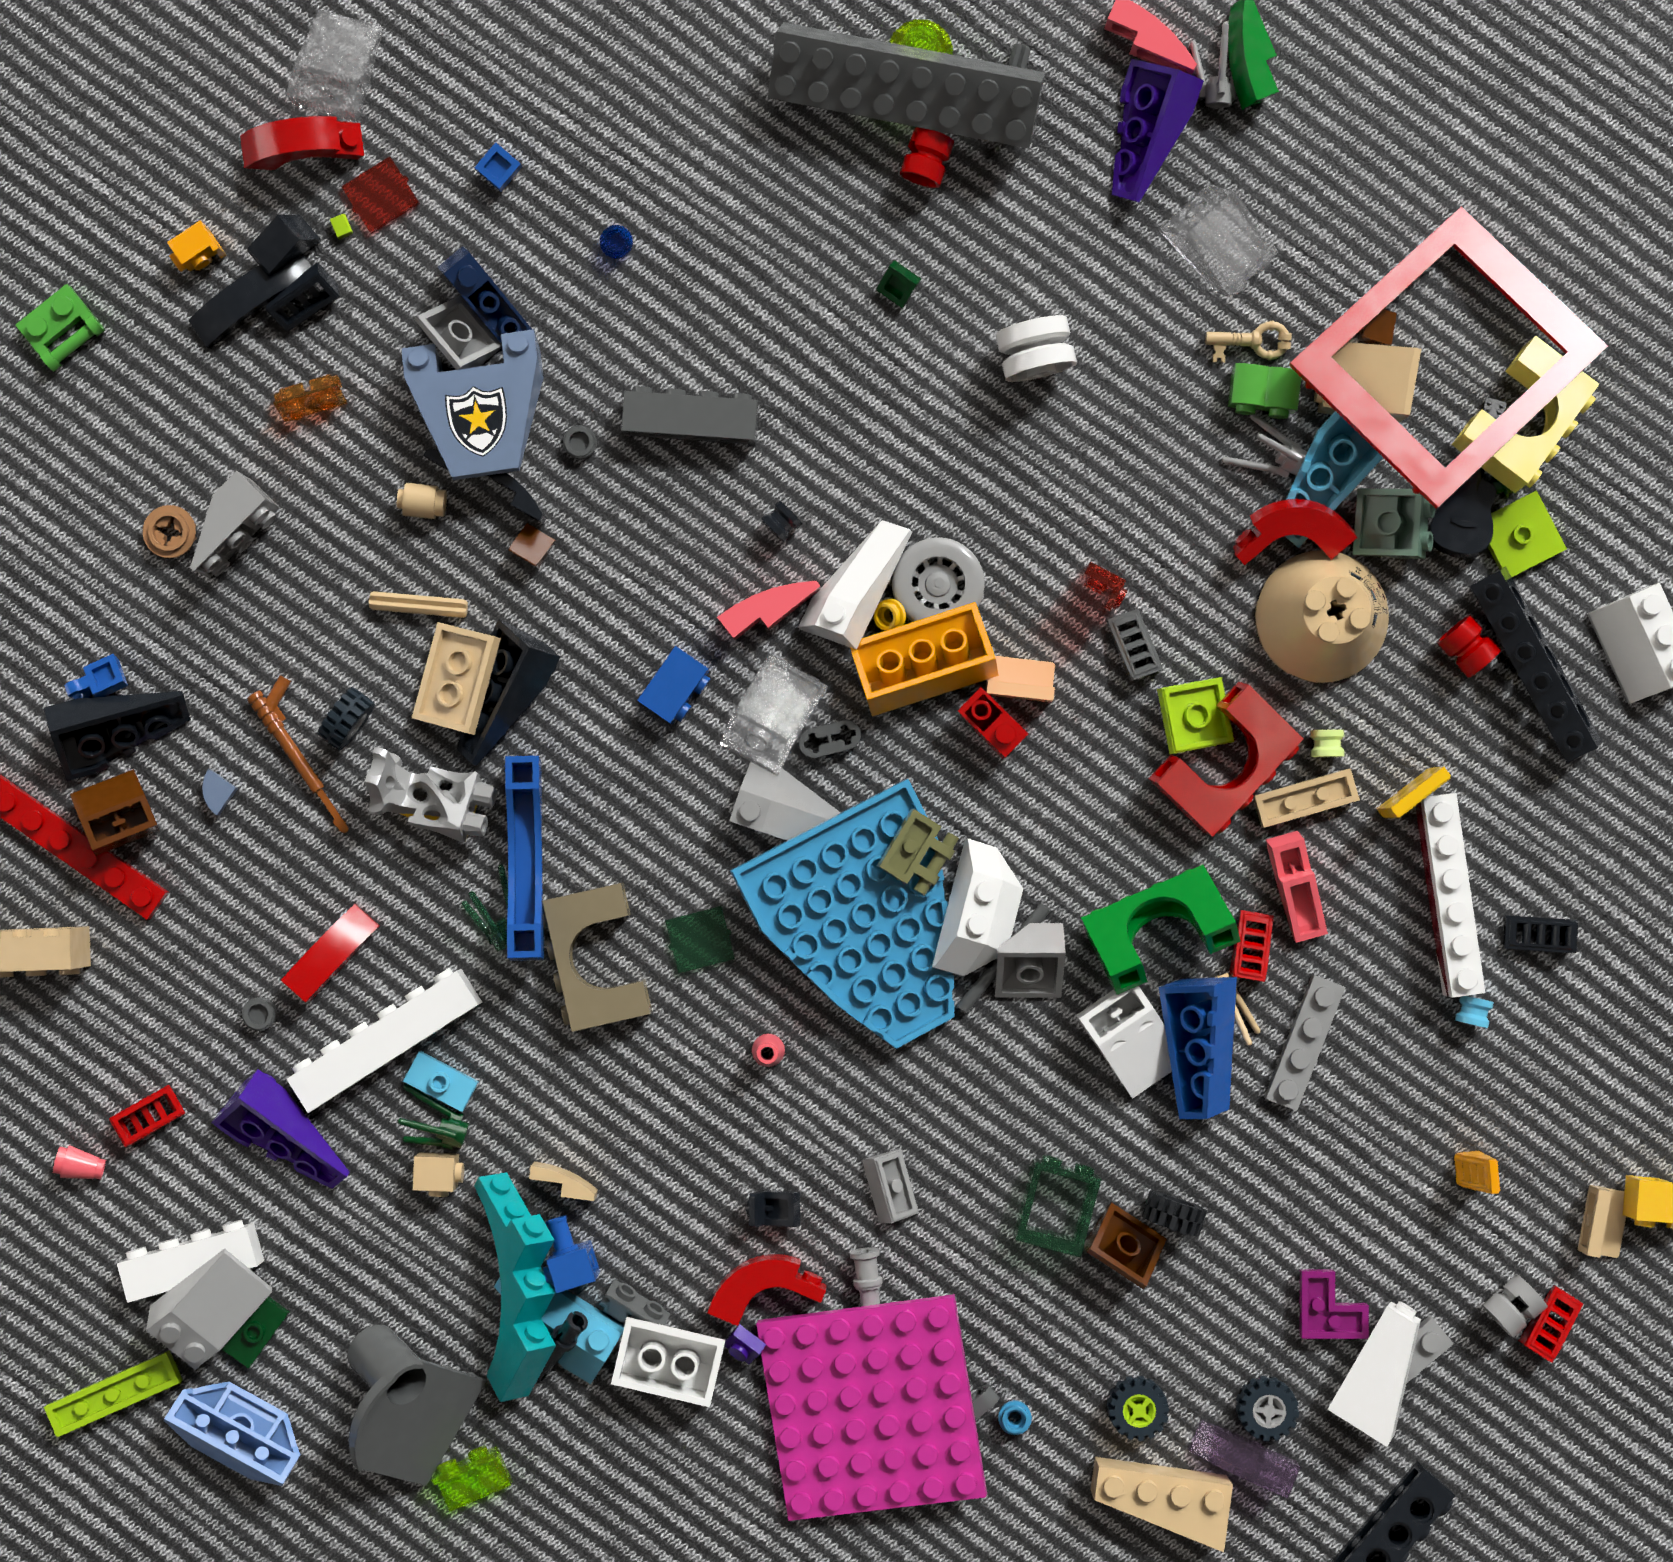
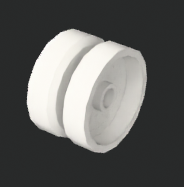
(1036, 348)

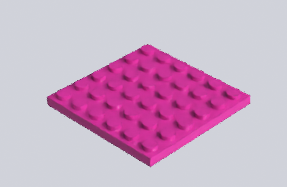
(872, 1408)

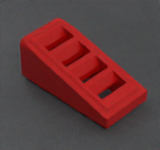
(1264, 947)
(123, 1132)
(1562, 1330)

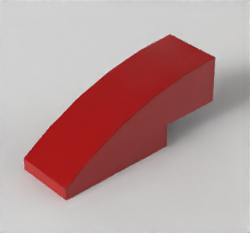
(330, 953)

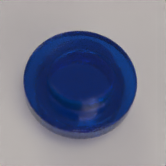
(616, 242)

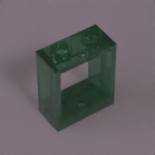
(1049, 1239)

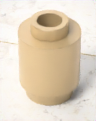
(422, 501)

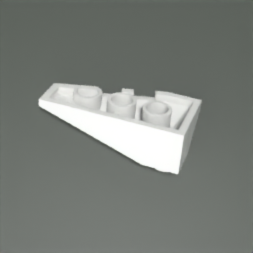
(852, 593)

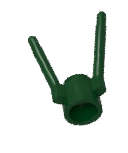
(451, 1131)

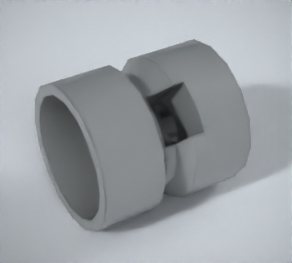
(1506, 1314)

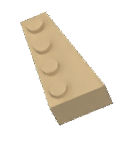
(44, 950)

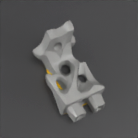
(443, 810)

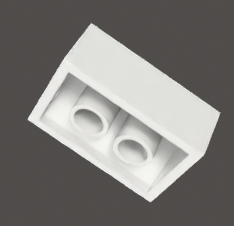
(1638, 641)
(668, 1362)

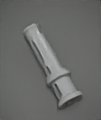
(867, 1275)

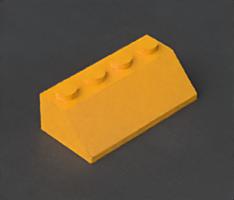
(924, 659)

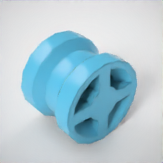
(1474, 1011)

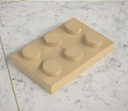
(456, 678)

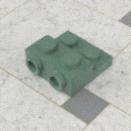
(1392, 524)

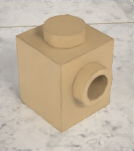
(437, 1173)

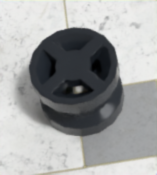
(781, 521)

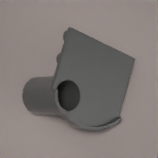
(408, 1411)

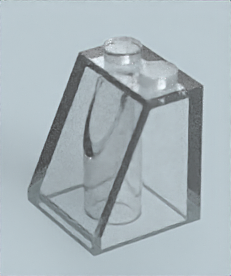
(1220, 239)
(773, 714)

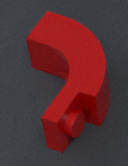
(300, 138)
(1295, 518)
(757, 1275)

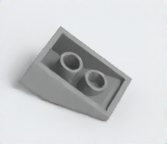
(206, 1308)

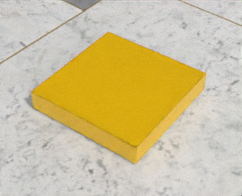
(1414, 792)

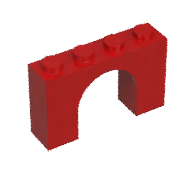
(1269, 744)

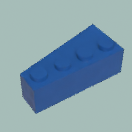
(1200, 1042)

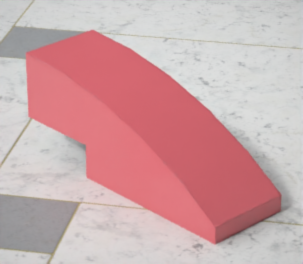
(1151, 37)
(768, 606)
(1297, 886)

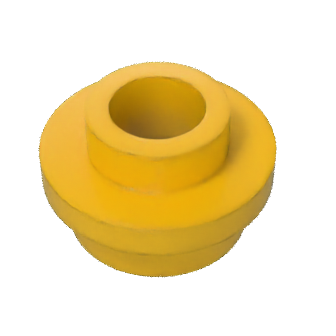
(882, 614)

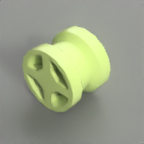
(1327, 743)

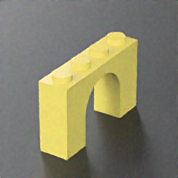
(1521, 456)

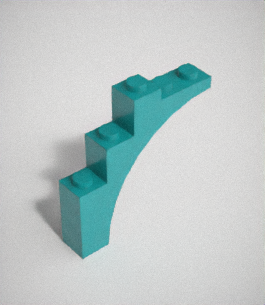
(525, 1295)

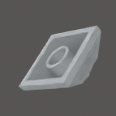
(1032, 962)

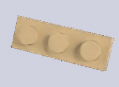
(1306, 798)

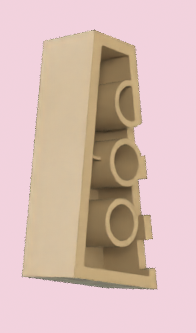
(1169, 1497)

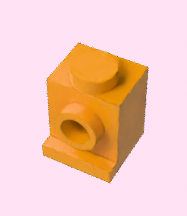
(194, 248)

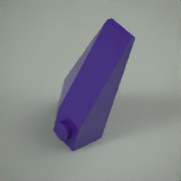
(1154, 115)
(271, 1119)

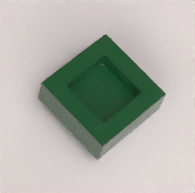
(898, 284)

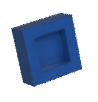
(498, 167)

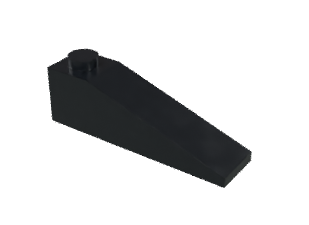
(517, 678)
(100, 729)

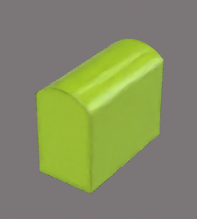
(341, 226)

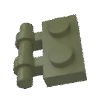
(910, 846)

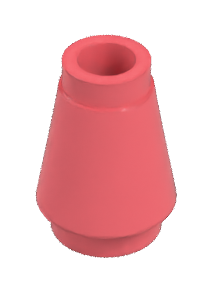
(771, 1041)
(78, 1164)

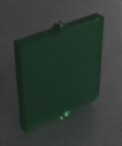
(700, 939)

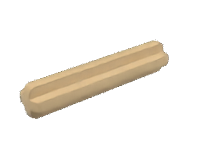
(418, 604)

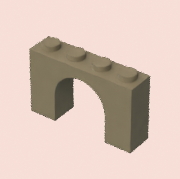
(587, 1003)

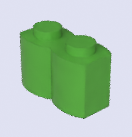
(1264, 389)

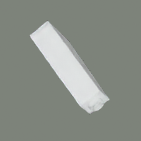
(1377, 1381)

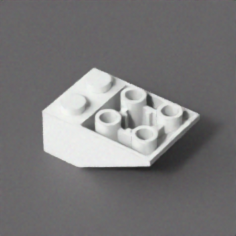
(1129, 1038)

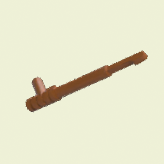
(273, 719)

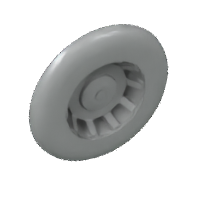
(937, 582)

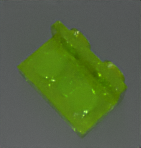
(472, 1477)

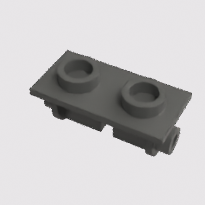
(624, 1300)

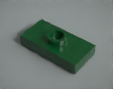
(256, 1332)

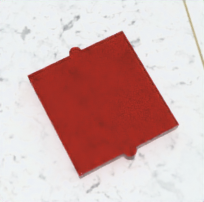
(380, 195)

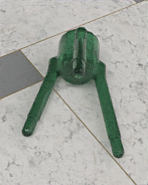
(494, 931)

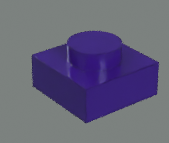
(744, 1345)

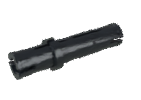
(565, 1338)

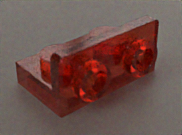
(1102, 580)

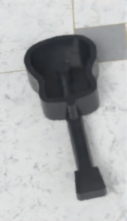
(1464, 520)

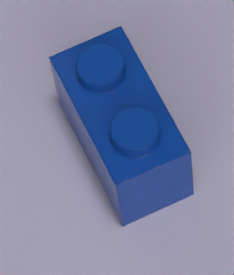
(675, 685)

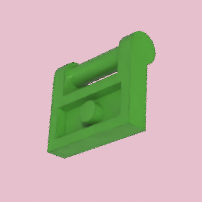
(53, 320)

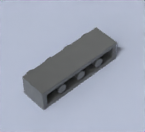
(690, 416)

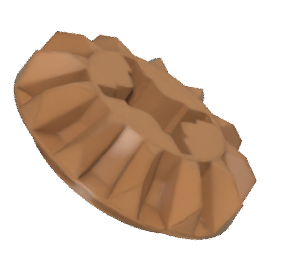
(162, 518)

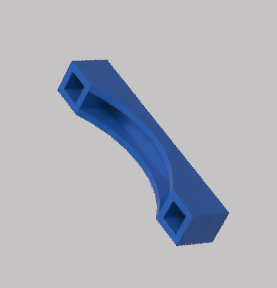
(525, 858)

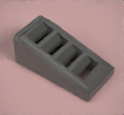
(1132, 673)

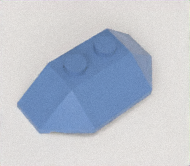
(236, 1431)

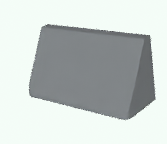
(890, 1186)

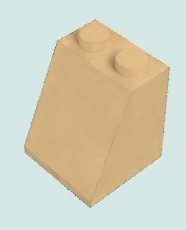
(1383, 372)

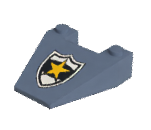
(480, 412)

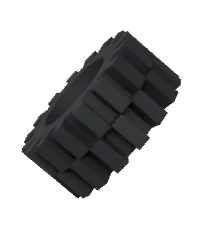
(1174, 1213)

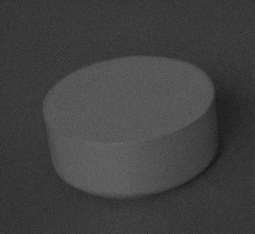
(580, 442)
(259, 1013)

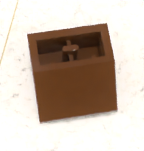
(114, 812)

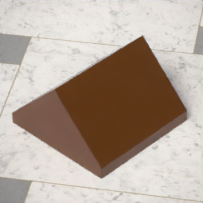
(1125, 1245)

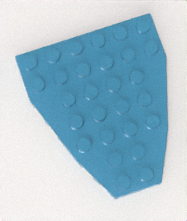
(852, 923)

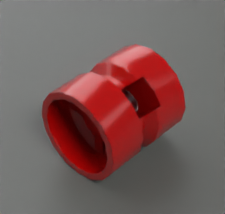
(927, 154)
(1466, 643)

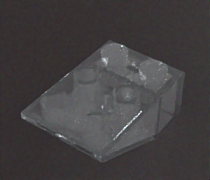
(335, 66)

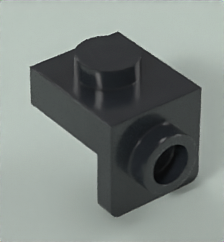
(774, 1208)

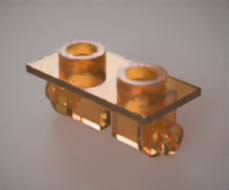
(296, 403)

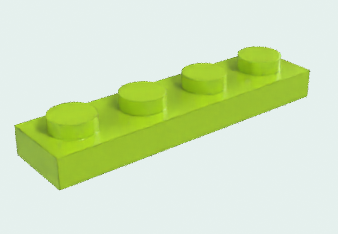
(113, 1393)

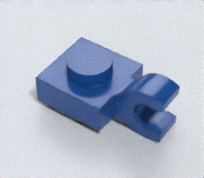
(100, 680)

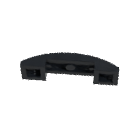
(243, 298)
(522, 501)

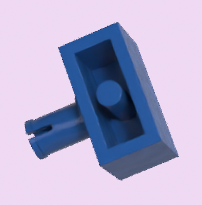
(569, 1263)

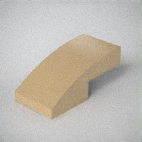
(572, 1184)

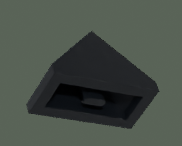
(282, 242)

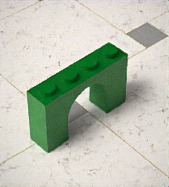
(1185, 896)

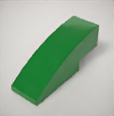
(1248, 54)

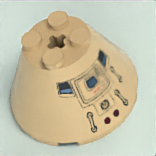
(1296, 624)

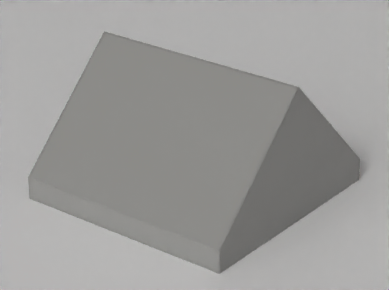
(459, 334)

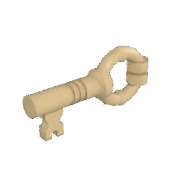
(1254, 340)

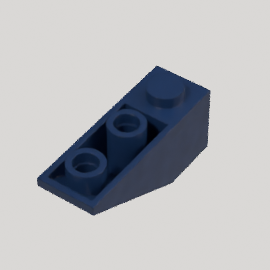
(482, 294)

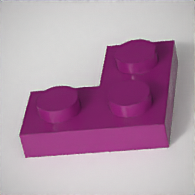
(1321, 1315)

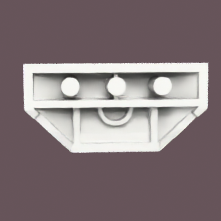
(978, 911)

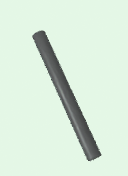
(989, 974)

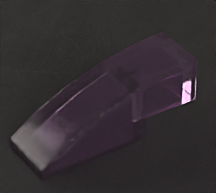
(1245, 1458)

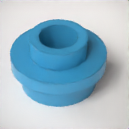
(1020, 1426)

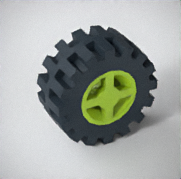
(1146, 1417)

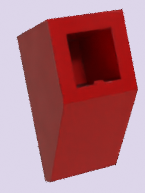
(992, 723)

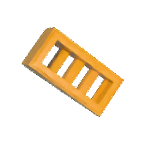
(1477, 1171)

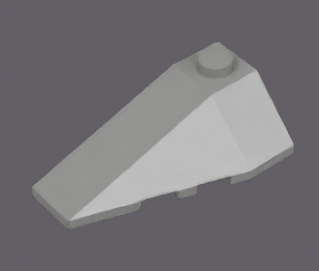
(778, 804)

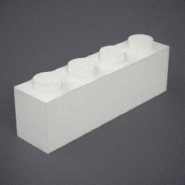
(162, 1269)

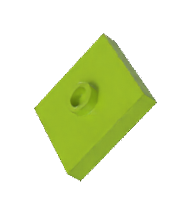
(1524, 535)
(1192, 715)

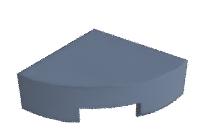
(217, 791)

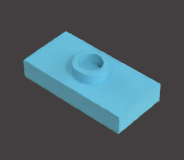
(441, 1081)

